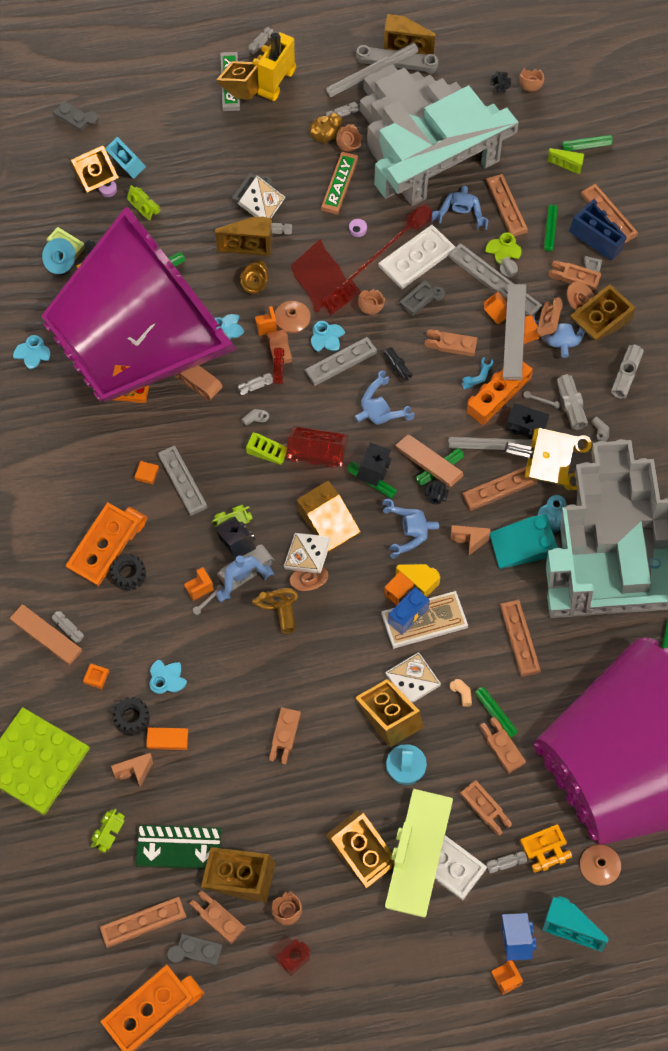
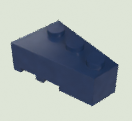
(598, 231)

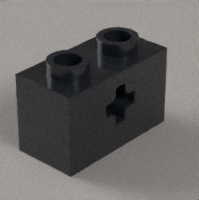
(521, 415)
(373, 464)
(236, 537)

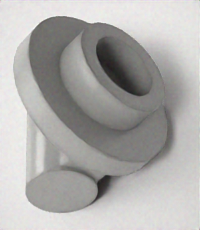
(508, 267)

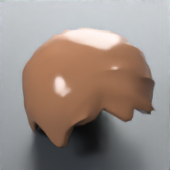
(530, 80)
(348, 138)
(371, 302)
(287, 909)

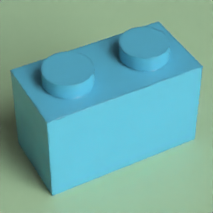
(125, 157)

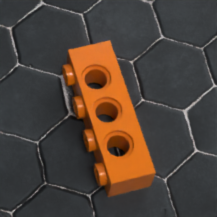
(484, 411)

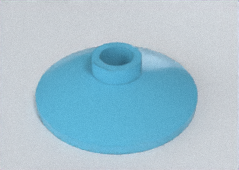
(52, 253)

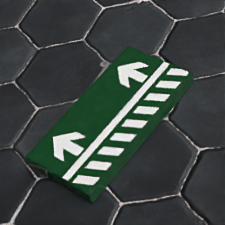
(176, 846)

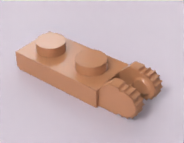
(574, 273)
(549, 317)
(451, 342)
(285, 733)
(503, 746)
(485, 806)
(218, 918)

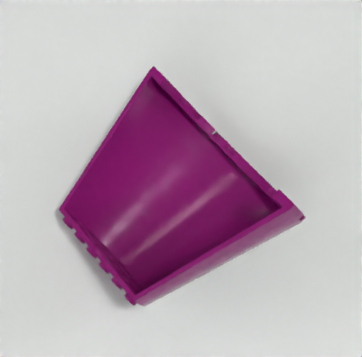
(119, 296)
(614, 747)

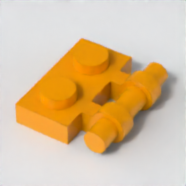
(544, 842)

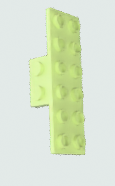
(418, 853)

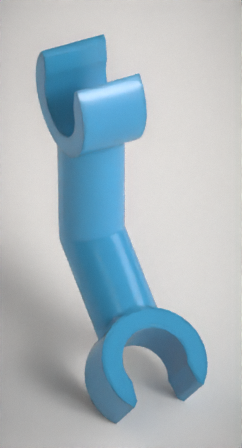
(469, 382)

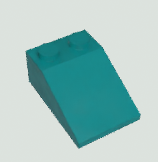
(523, 541)
(571, 924)

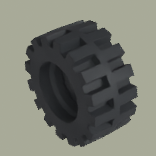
(128, 561)
(131, 704)

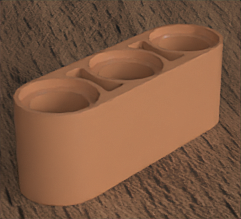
(200, 382)

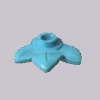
(230, 325)
(328, 338)
(32, 354)
(553, 513)
(168, 675)

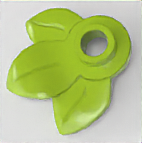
(503, 249)

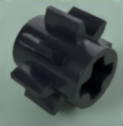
(500, 82)
(436, 492)

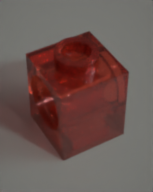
(290, 965)

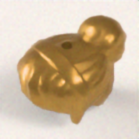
(327, 130)
(252, 272)

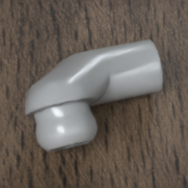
(255, 415)
(603, 429)

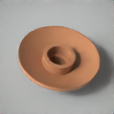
(578, 294)
(292, 323)
(308, 581)
(599, 874)

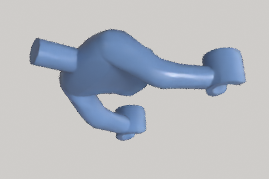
(462, 203)
(563, 338)
(377, 408)
(413, 524)
(240, 570)

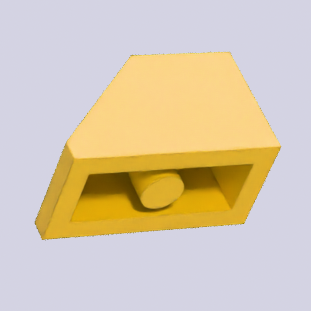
(423, 577)

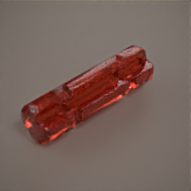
(278, 365)

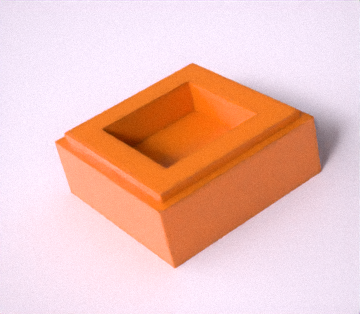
(146, 472)
(96, 676)

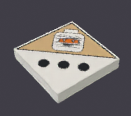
(261, 199)
(307, 553)
(413, 678)

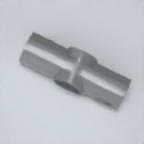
(624, 379)
(571, 402)

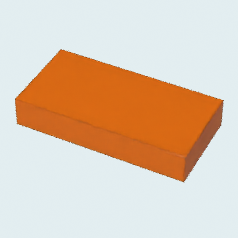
(167, 738)

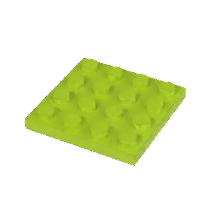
(37, 760)

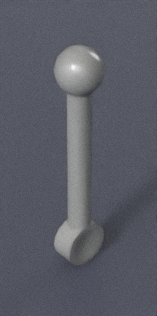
(527, 395)
(197, 610)

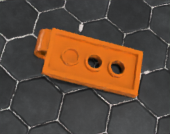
(117, 529)
(167, 998)

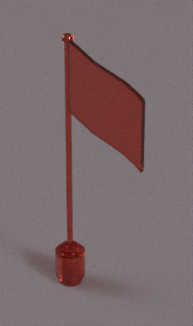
(321, 273)

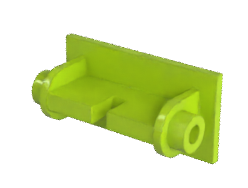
(141, 203)
(239, 512)
(110, 823)

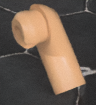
(463, 689)

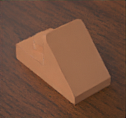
(279, 339)
(473, 535)
(138, 765)

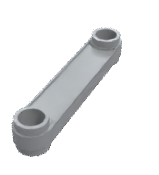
(417, 62)

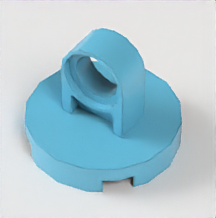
(406, 764)

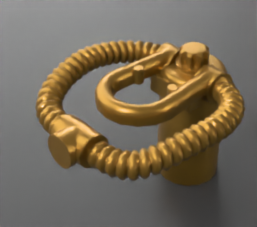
(284, 607)

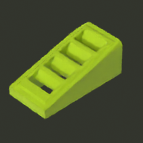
(568, 160)
(261, 440)

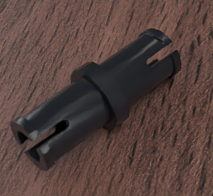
(397, 364)

